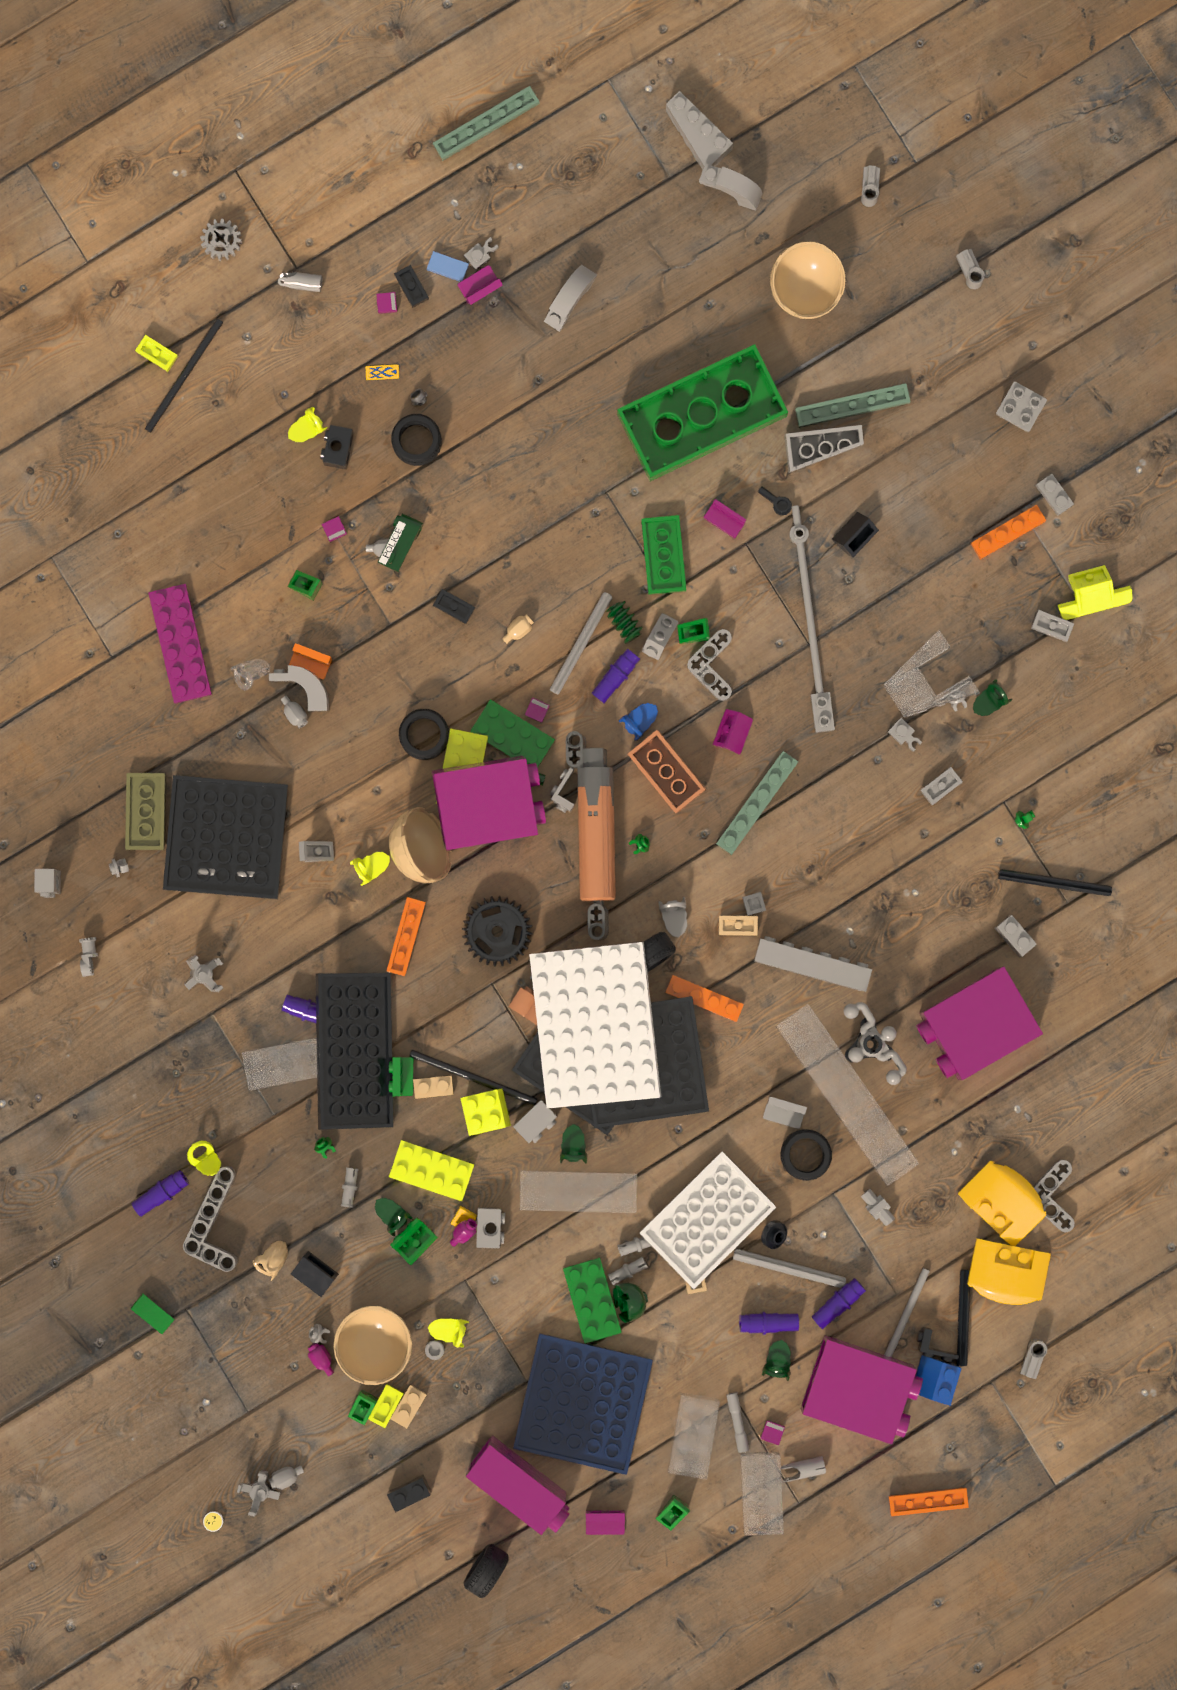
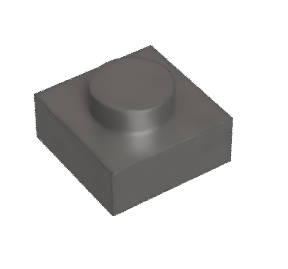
(754, 903)

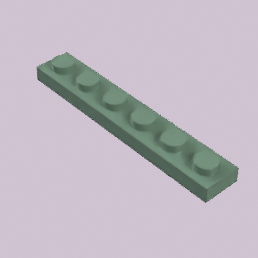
(486, 123)
(852, 405)
(757, 802)

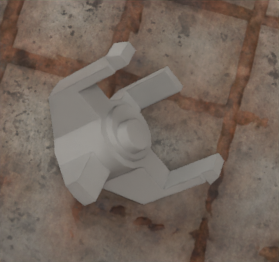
(202, 974)
(258, 1492)

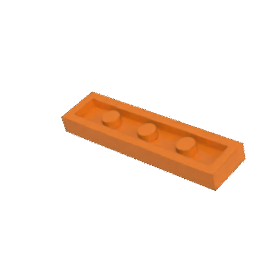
(1008, 532)
(406, 936)
(705, 998)
(928, 1501)

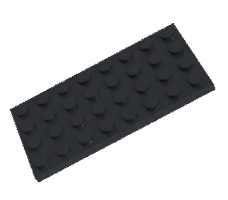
(354, 1050)

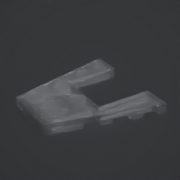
(912, 691)

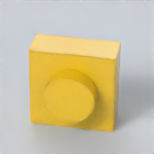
(461, 1215)

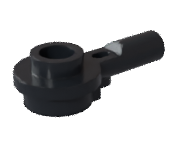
(781, 505)

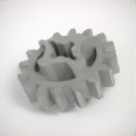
(225, 234)

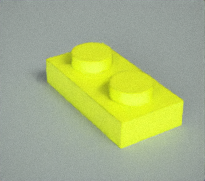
(156, 353)
(385, 1406)

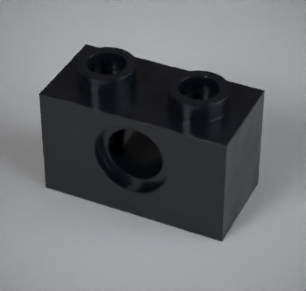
(338, 458)

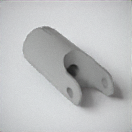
(301, 281)
(806, 1468)

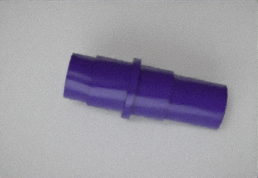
(616, 675)
(300, 1008)
(160, 1193)
(838, 1303)
(768, 1323)

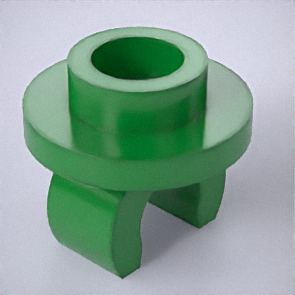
(1022, 819)
(642, 843)
(322, 1145)

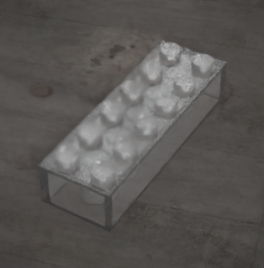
(578, 1191)

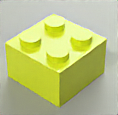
(485, 1112)

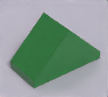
(305, 584)
(693, 631)
(363, 1407)
(673, 1512)

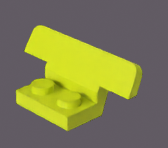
(1093, 593)

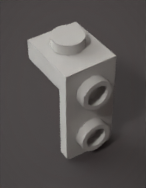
(659, 636)
(562, 804)

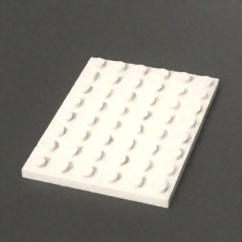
(595, 1025)

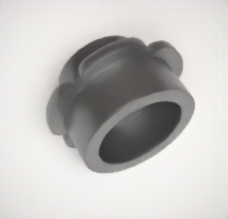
(418, 397)

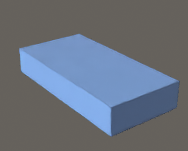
(447, 266)

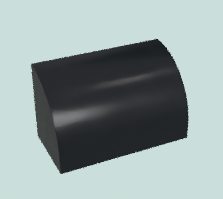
(855, 534)
(314, 1274)

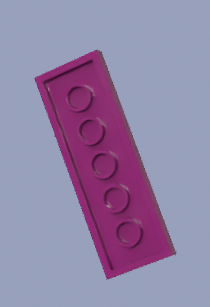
(180, 643)

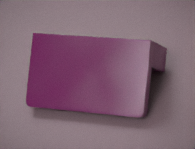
(479, 284)
(725, 519)
(733, 731)
(605, 1522)

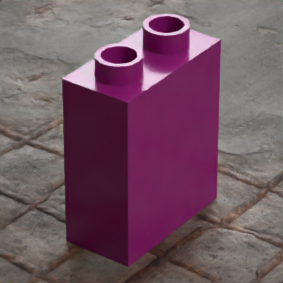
(487, 802)
(978, 1024)
(861, 1390)
(519, 1486)

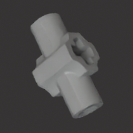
(878, 1207)

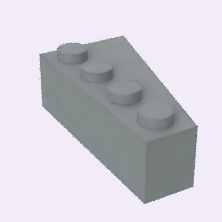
(699, 133)
(817, 445)

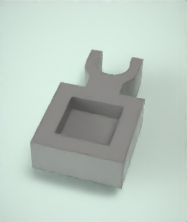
(479, 255)
(903, 733)

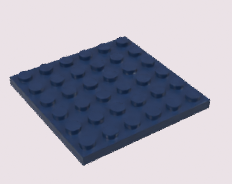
(583, 1404)

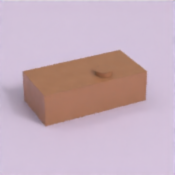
(667, 771)

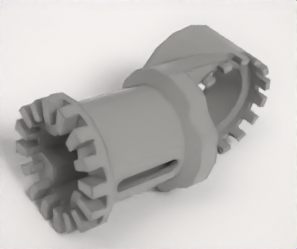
(89, 952)

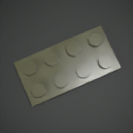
(145, 811)

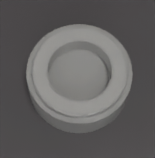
(434, 1349)

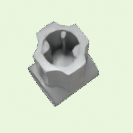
(870, 185)
(970, 267)
(1033, 1360)

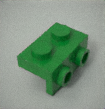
(402, 1076)
(413, 1240)

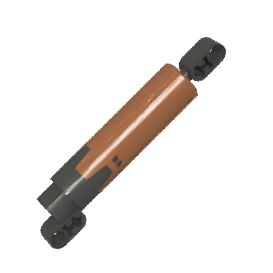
(595, 829)

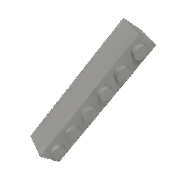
(813, 965)

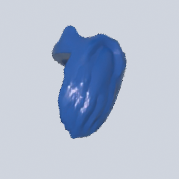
(640, 719)

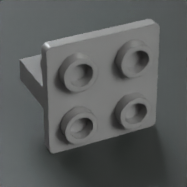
(1021, 406)

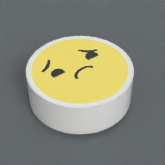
(213, 1521)

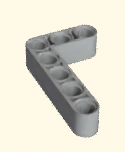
(209, 1221)

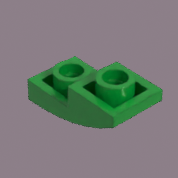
(152, 1313)

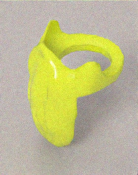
(306, 427)
(371, 866)
(208, 1162)
(448, 1330)

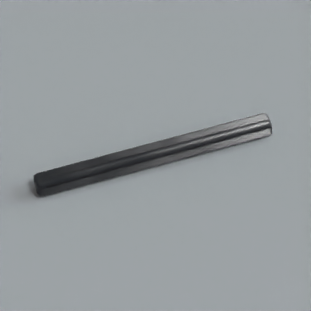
(1054, 882)

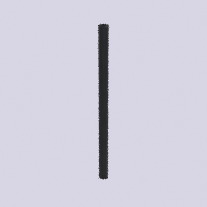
(183, 376)
(472, 1077)

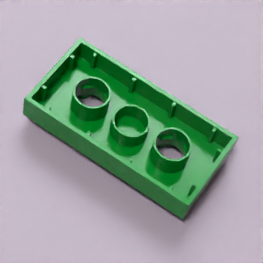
(702, 412)

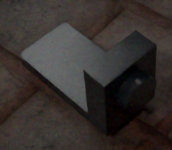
(924, 1341)

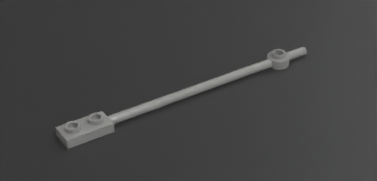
(820, 701)

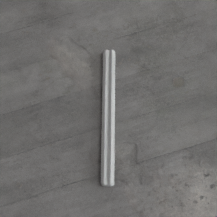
(581, 643)
(789, 1268)

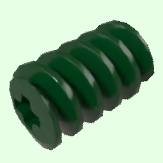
(624, 620)

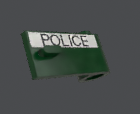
(405, 532)

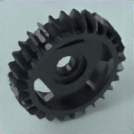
(482, 928)

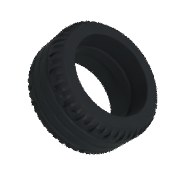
(419, 459)
(421, 714)
(658, 949)
(826, 1151)
(486, 1571)

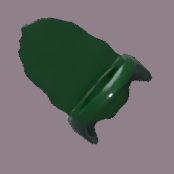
(990, 700)
(573, 1145)
(391, 1214)
(778, 1361)

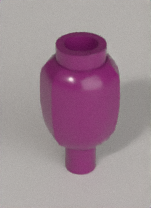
(463, 1232)
(320, 1358)

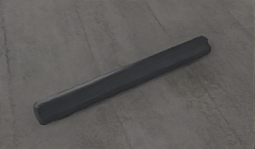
(963, 1319)

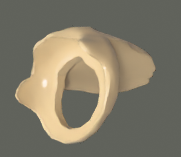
(272, 1259)

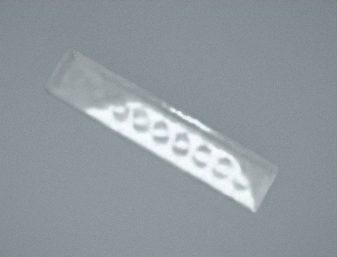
(847, 1095)

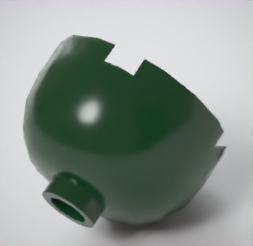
(630, 1301)

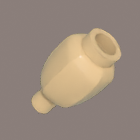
(518, 628)

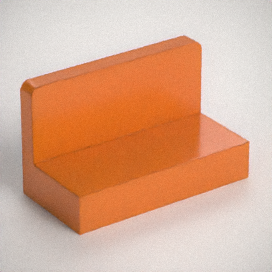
(311, 660)

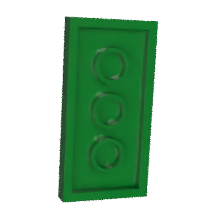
(663, 554)
(512, 734)
(592, 1300)

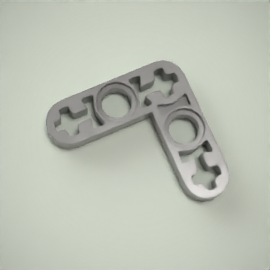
(705, 668)
(1047, 1200)

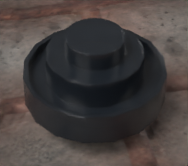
(774, 1234)

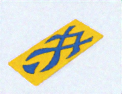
(382, 372)

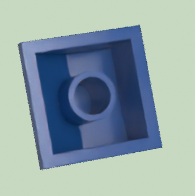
(938, 1379)

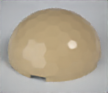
(807, 280)
(419, 847)
(372, 1345)

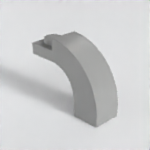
(735, 184)
(568, 297)
(315, 689)

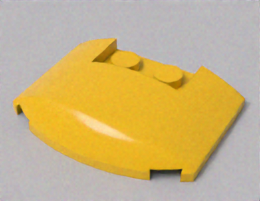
(1004, 1201)
(1008, 1272)

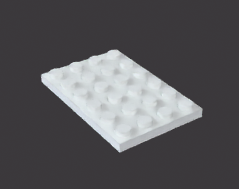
(707, 1220)

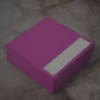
(386, 302)
(334, 529)
(537, 710)
(772, 1432)

